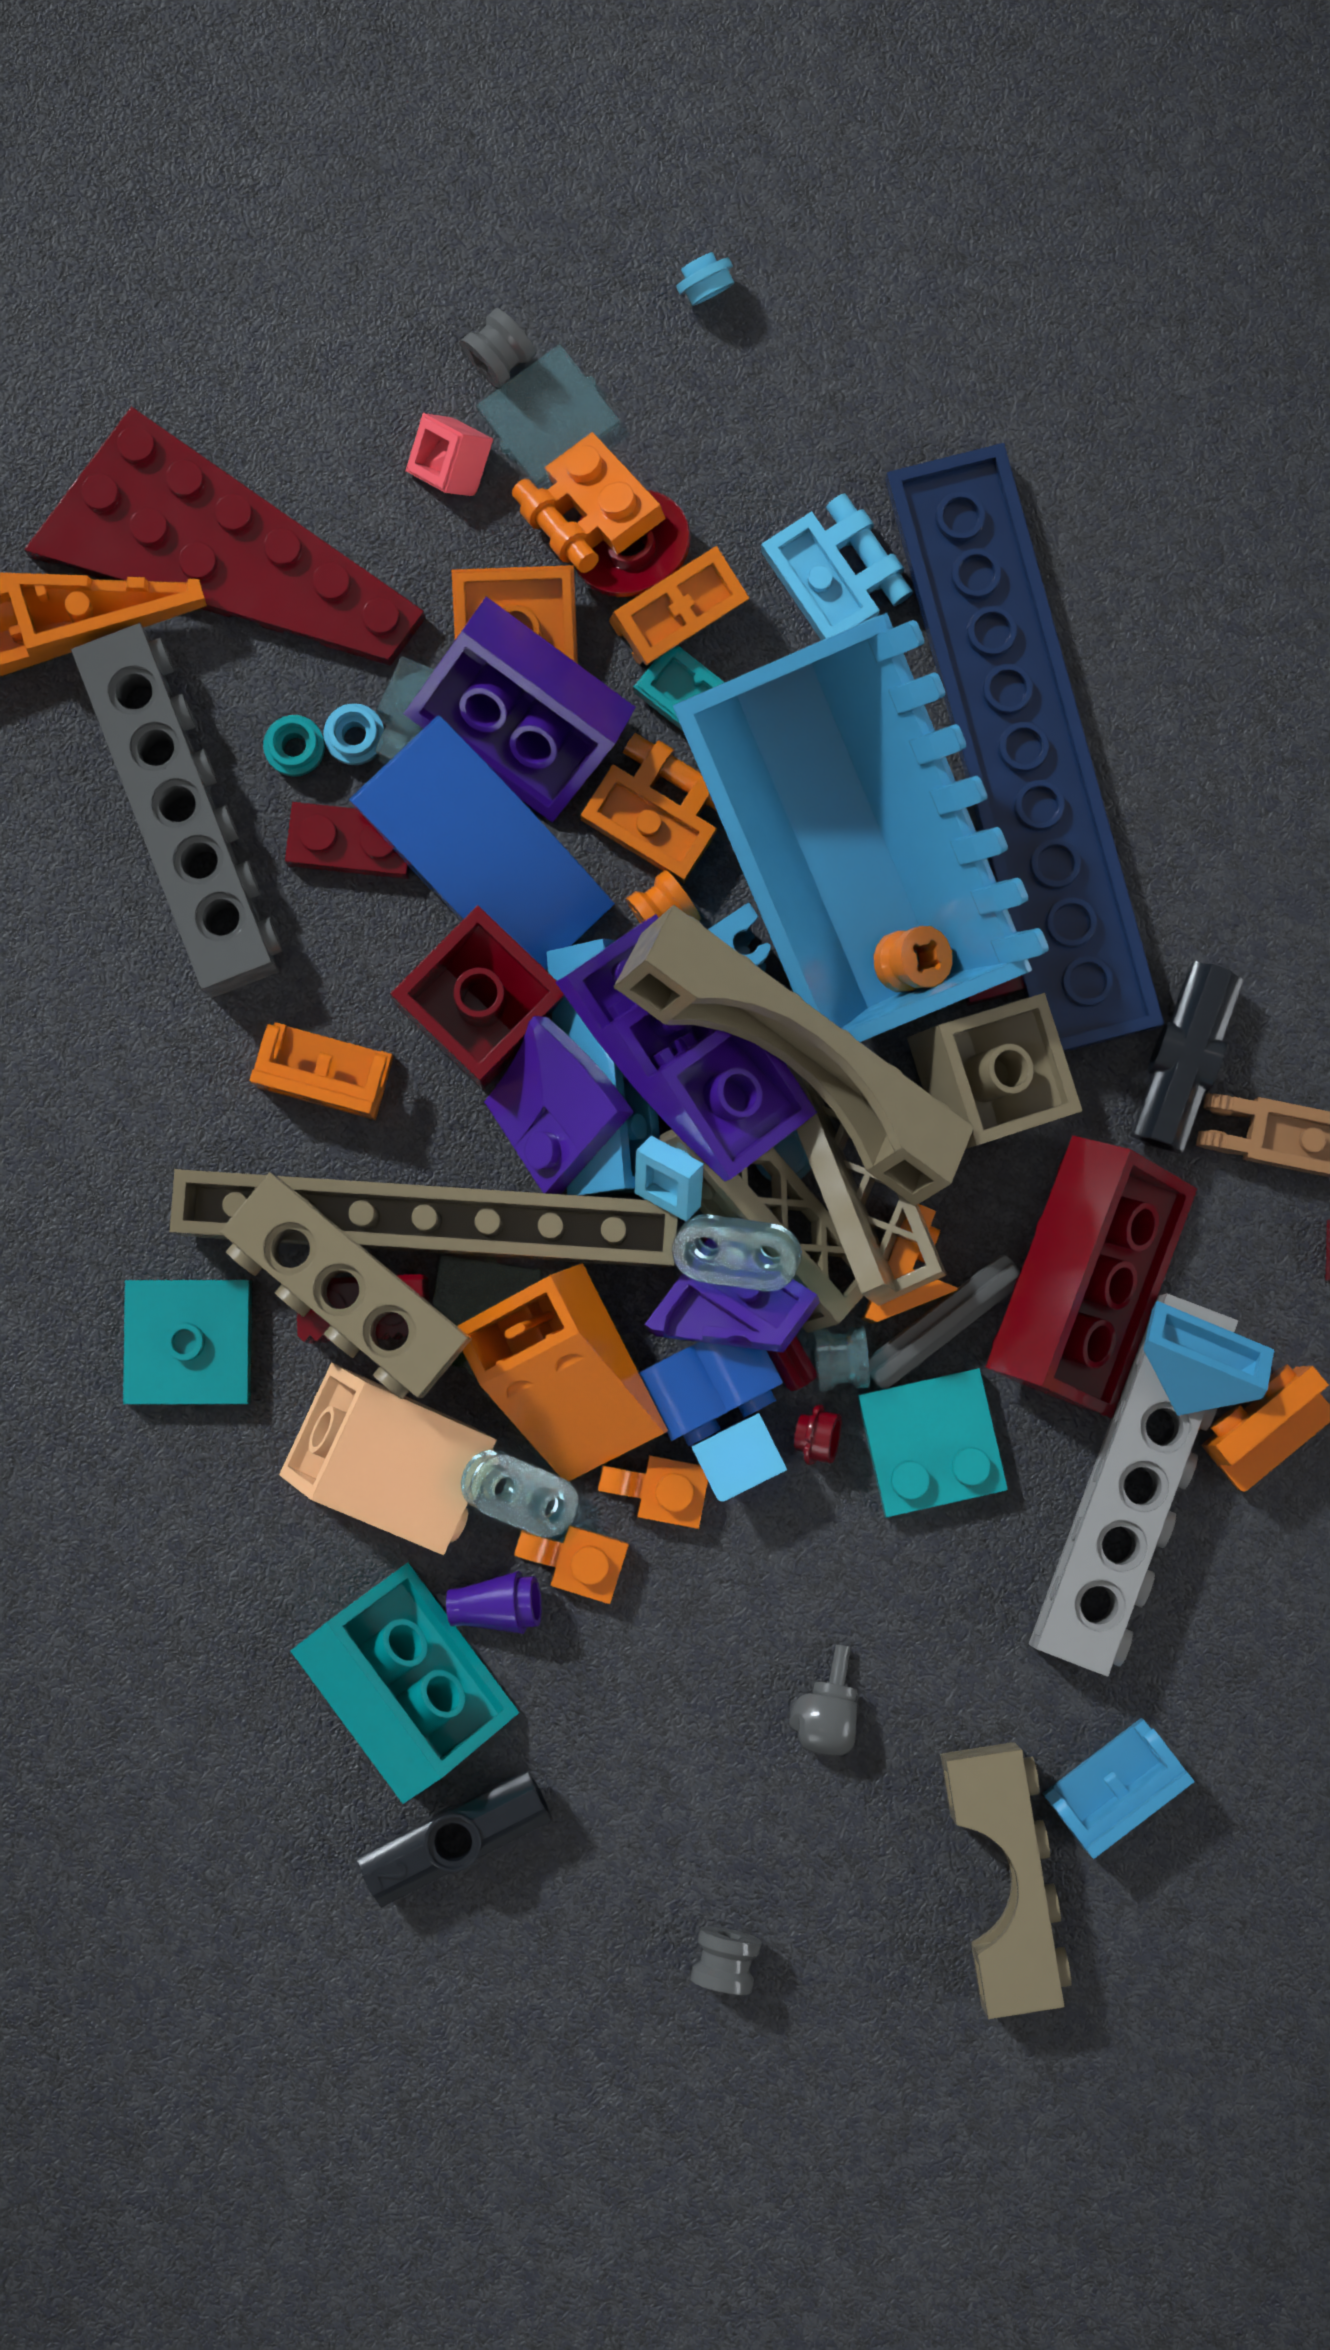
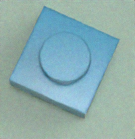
(668, 1178)

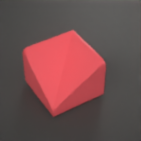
(449, 455)

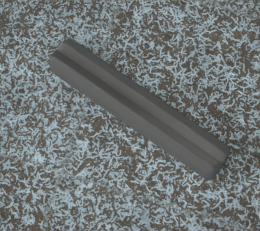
(943, 1322)

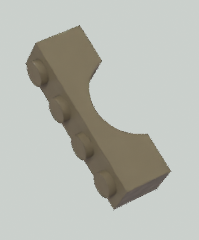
(1016, 1957)

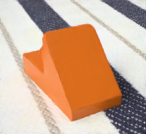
(901, 1263)

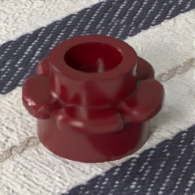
(818, 1435)

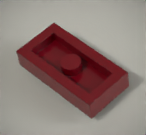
(340, 842)

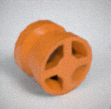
(660, 898)
(898, 963)

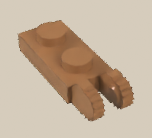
(1276, 1135)

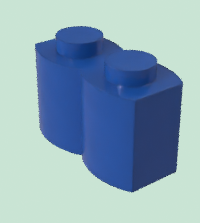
(706, 1383)

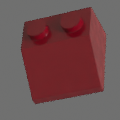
(477, 996)

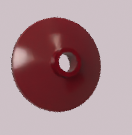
(661, 555)

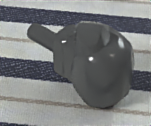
(829, 1714)

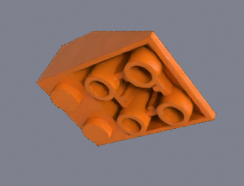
(562, 1373)

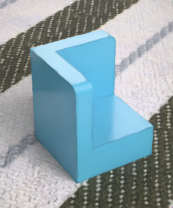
(739, 1457)

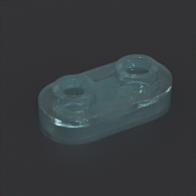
(739, 1253)
(524, 1494)

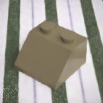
(998, 1069)

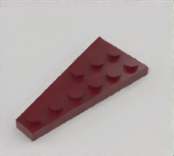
(174, 517)

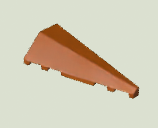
(56, 612)

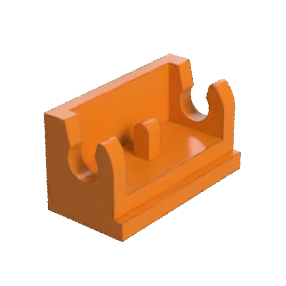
(679, 606)
(321, 1070)

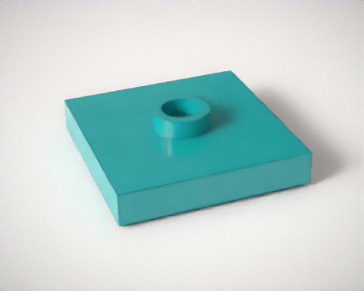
(187, 1342)

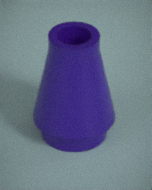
(497, 1604)

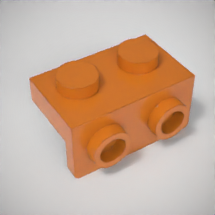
(1270, 1429)

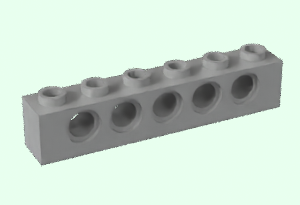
(1104, 1505)

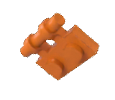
(601, 490)
(646, 820)

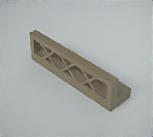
(739, 1201)
(850, 1215)

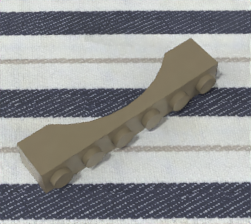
(697, 979)

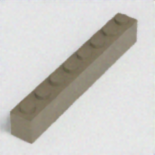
(447, 1219)

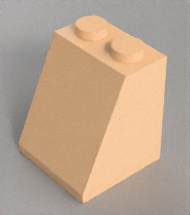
(384, 1459)

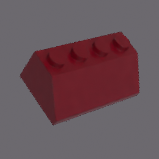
(1092, 1275)

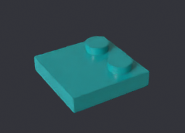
(932, 1442)

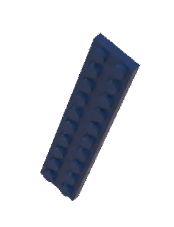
(1024, 739)

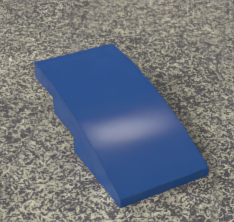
(479, 843)

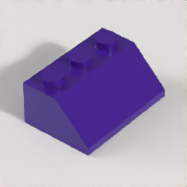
(523, 708)

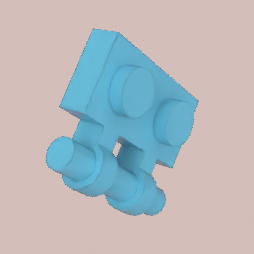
(821, 579)

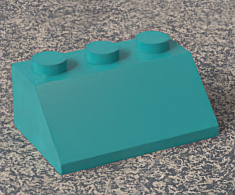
(405, 1683)

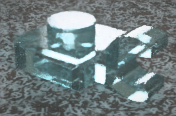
(400, 692)

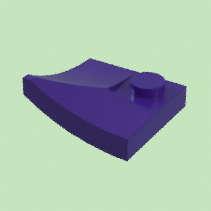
(556, 1106)

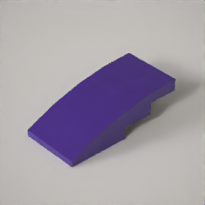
(706, 1084)

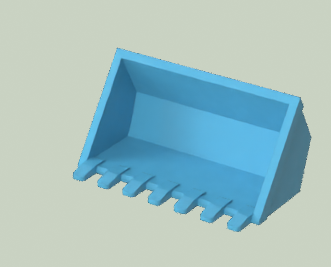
(856, 824)

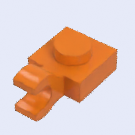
(667, 1490)
(583, 1562)

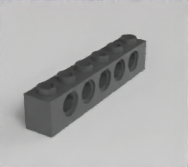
(110, 672)

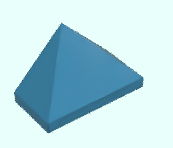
(1204, 1363)

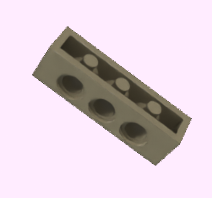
(278, 1211)

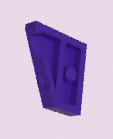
(732, 1314)

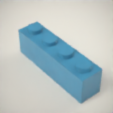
(614, 1166)

